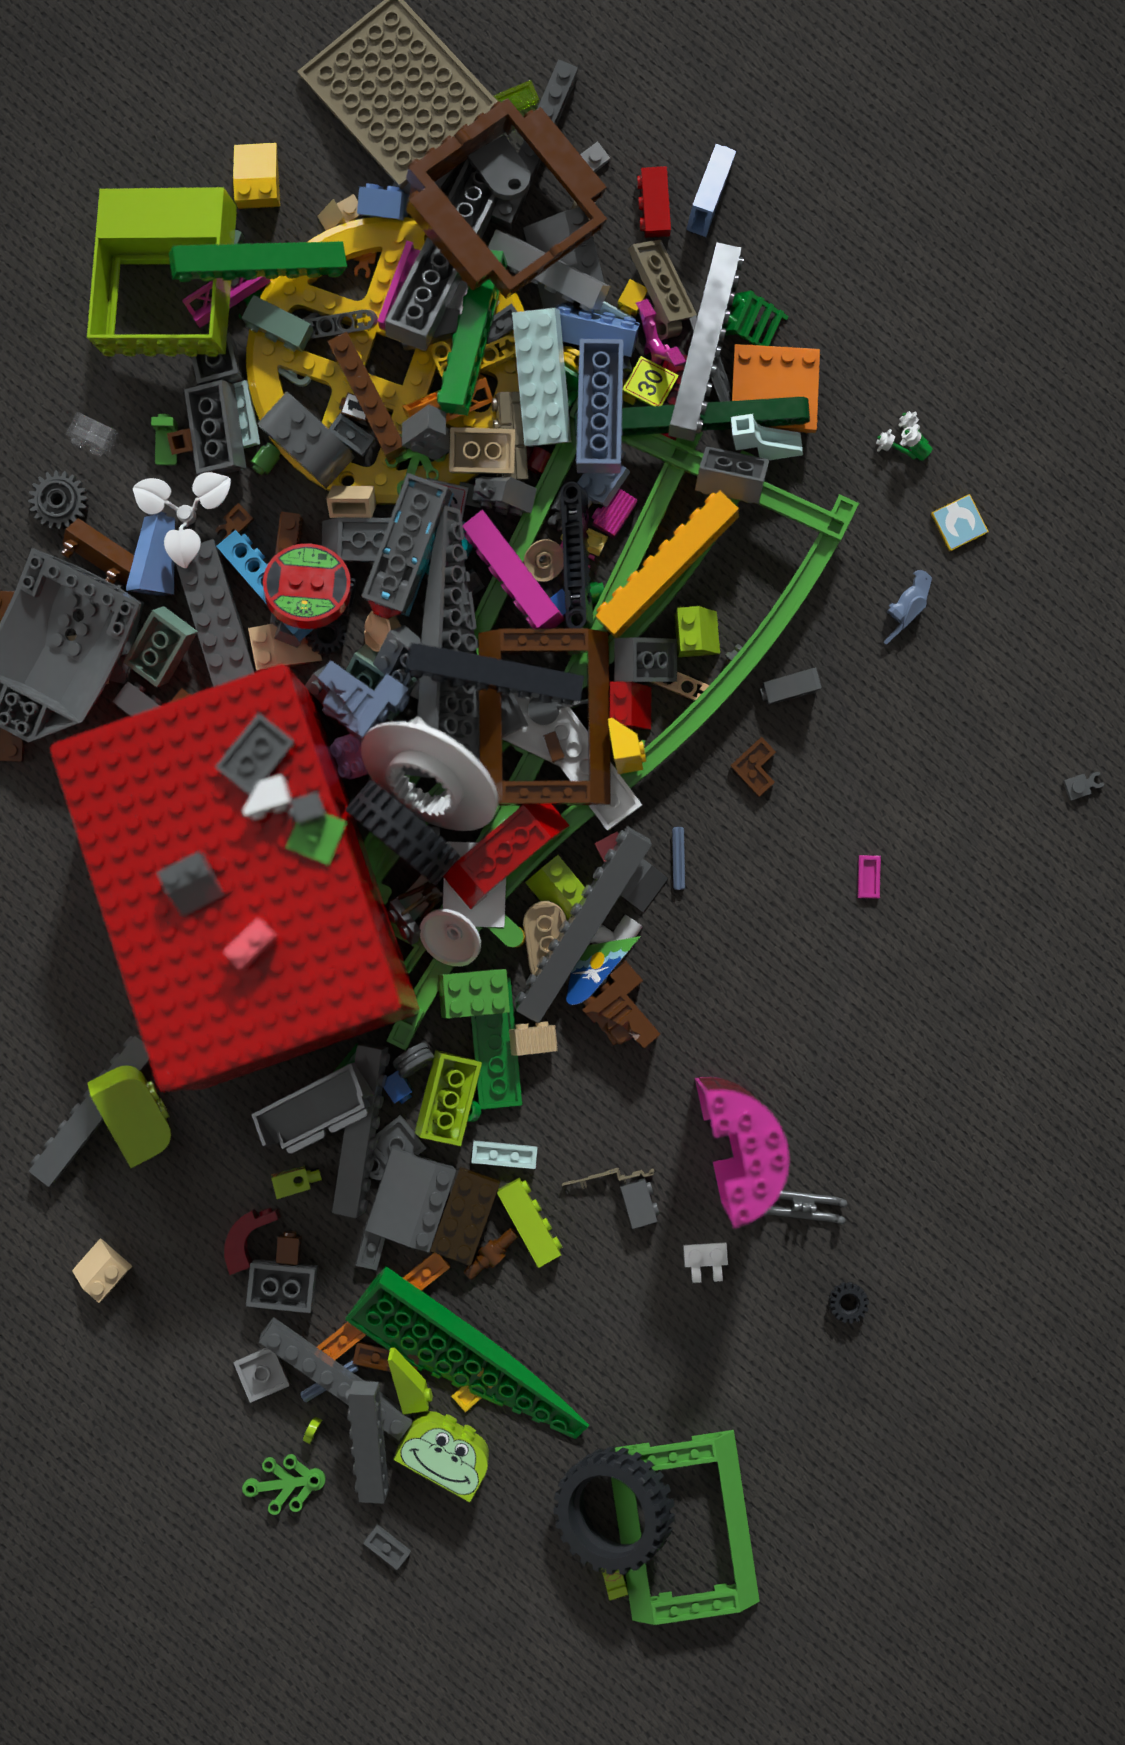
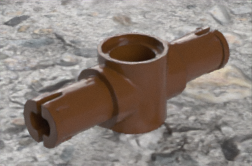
(491, 1253)

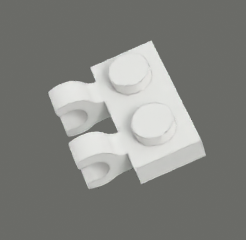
(706, 1255)

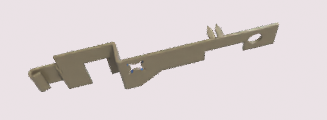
(616, 1170)

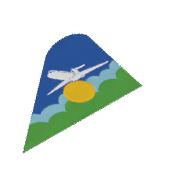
(594, 967)

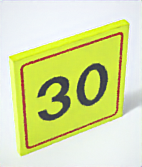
(650, 382)

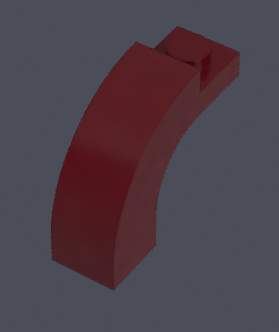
(236, 1249)

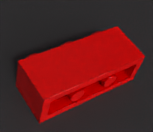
(654, 202)

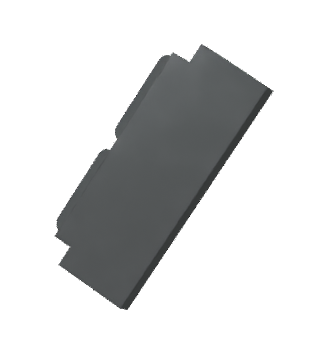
(307, 1113)

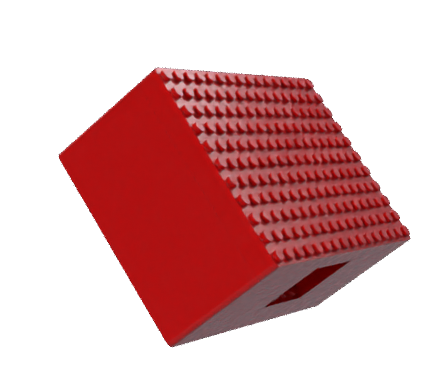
(151, 797)

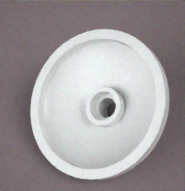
(450, 937)

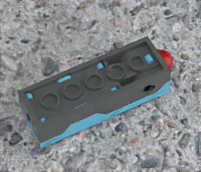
(406, 547)

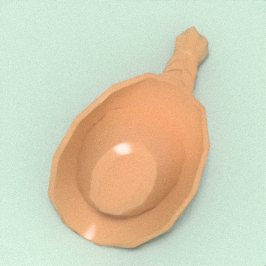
(377, 629)

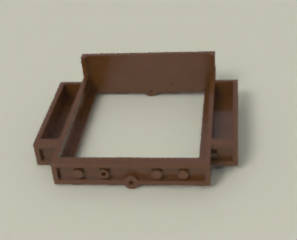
(453, 233)

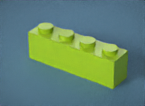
(529, 1222)

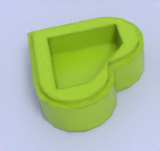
(311, 1430)

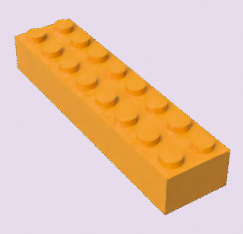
(668, 564)

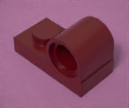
(537, 459)

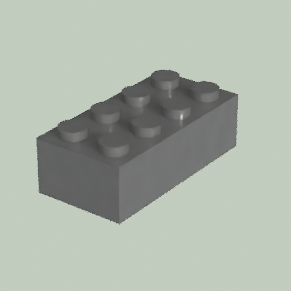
(215, 428)

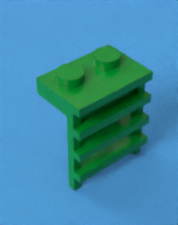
(743, 314)

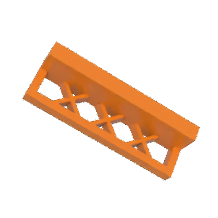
(431, 399)

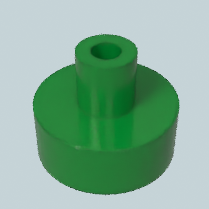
(475, 1112)

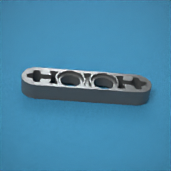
(337, 326)

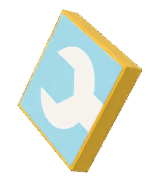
(959, 522)

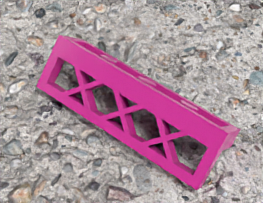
(403, 269)
(238, 293)

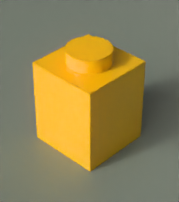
(632, 293)

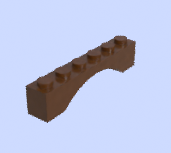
(367, 396)

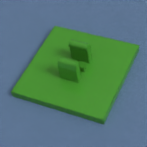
(317, 839)

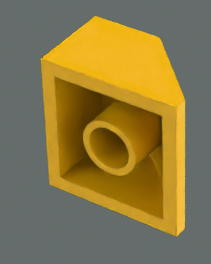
(627, 751)

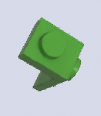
(164, 424)

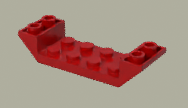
(504, 851)

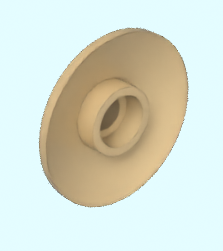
(550, 566)

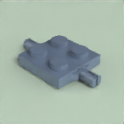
(603, 486)

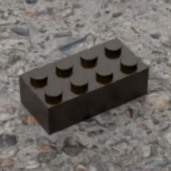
(465, 1216)

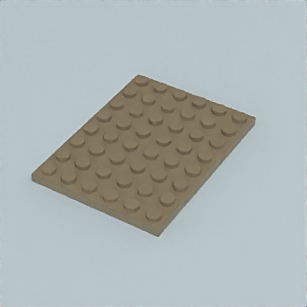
(395, 86)

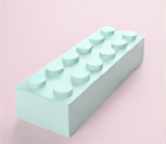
(541, 377)

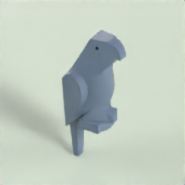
(910, 602)

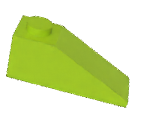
(409, 1384)

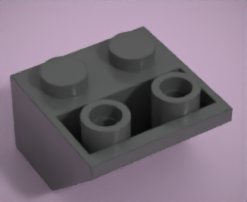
(393, 654)

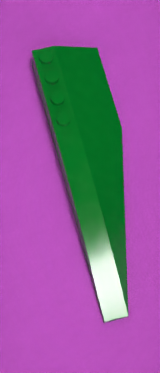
(450, 1348)

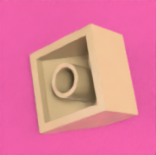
(100, 1270)

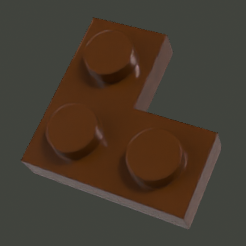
(749, 766)

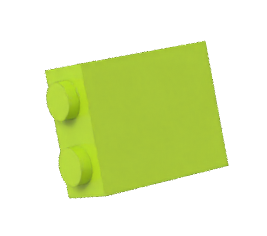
(696, 632)

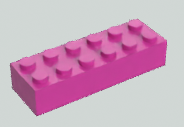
(510, 569)

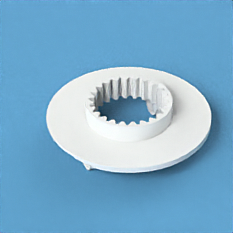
(469, 793)

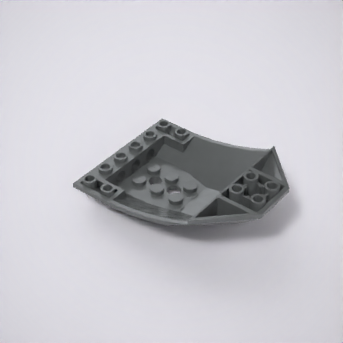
(43, 674)

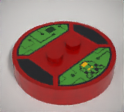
(307, 586)

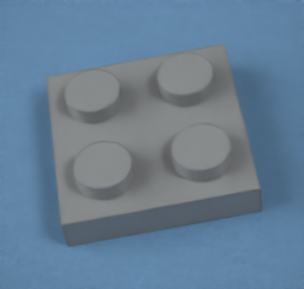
(261, 1374)

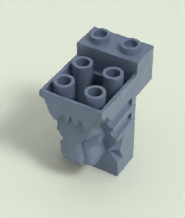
(357, 704)

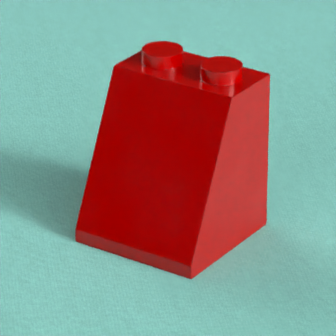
(630, 704)

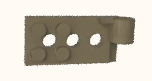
(668, 315)

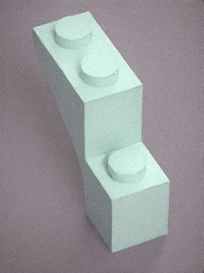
(770, 442)

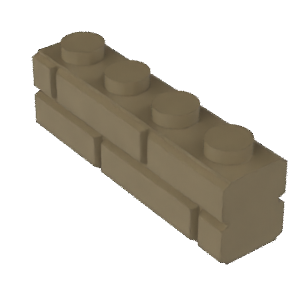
(509, 416)

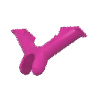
(653, 344)

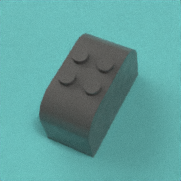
(306, 439)

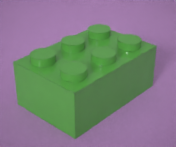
(473, 993)

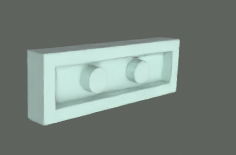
(246, 415)
(504, 1154)

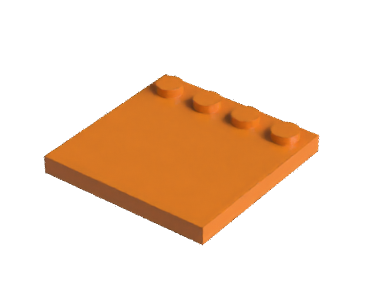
(777, 373)

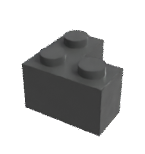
(427, 432)

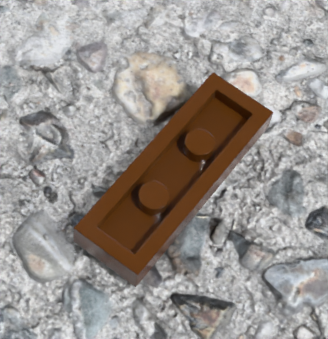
(375, 1356)

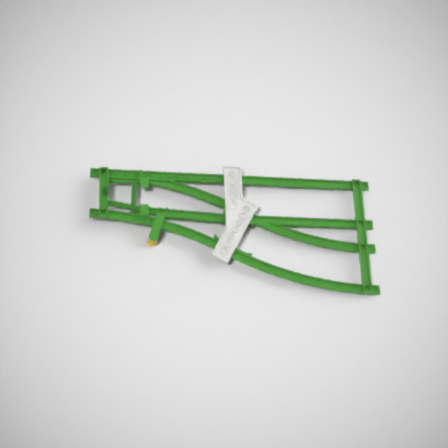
(572, 735)

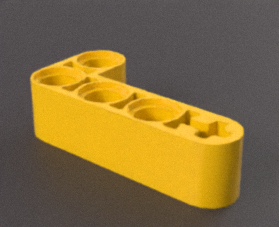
(485, 365)

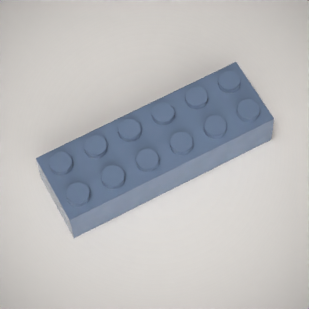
(600, 406)

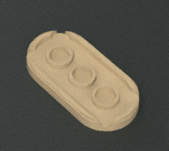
(540, 928)

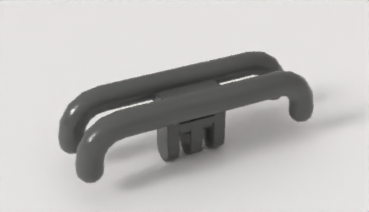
(804, 1207)

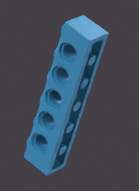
(232, 548)

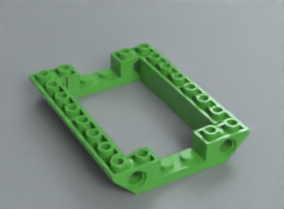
(725, 1598)

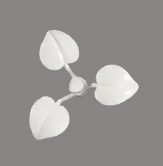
(152, 496)

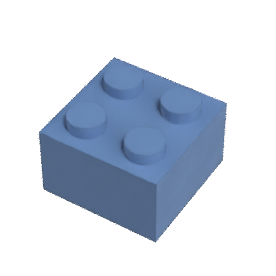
(382, 203)

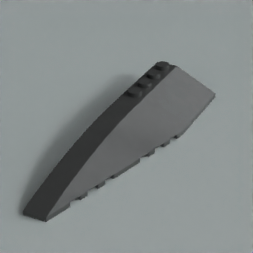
(450, 625)

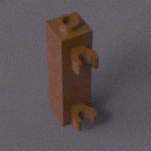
(98, 550)

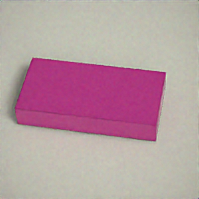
(869, 876)

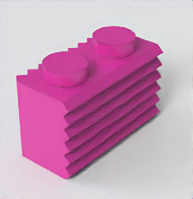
(612, 518)

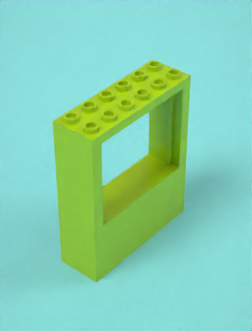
(141, 229)

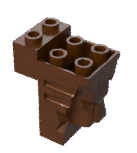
(617, 1012)

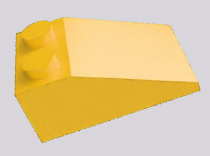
(256, 176)

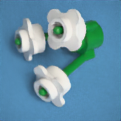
(910, 436)

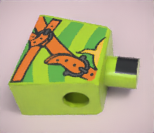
(284, 1183)

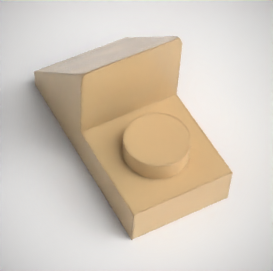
(339, 213)

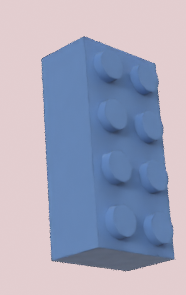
(581, 324)

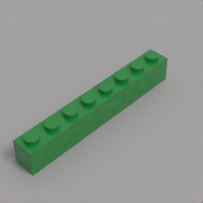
(257, 260)
(469, 346)

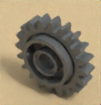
(47, 493)

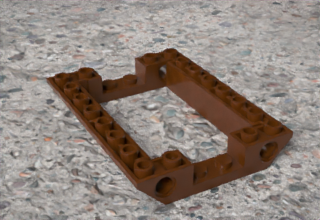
(572, 642)

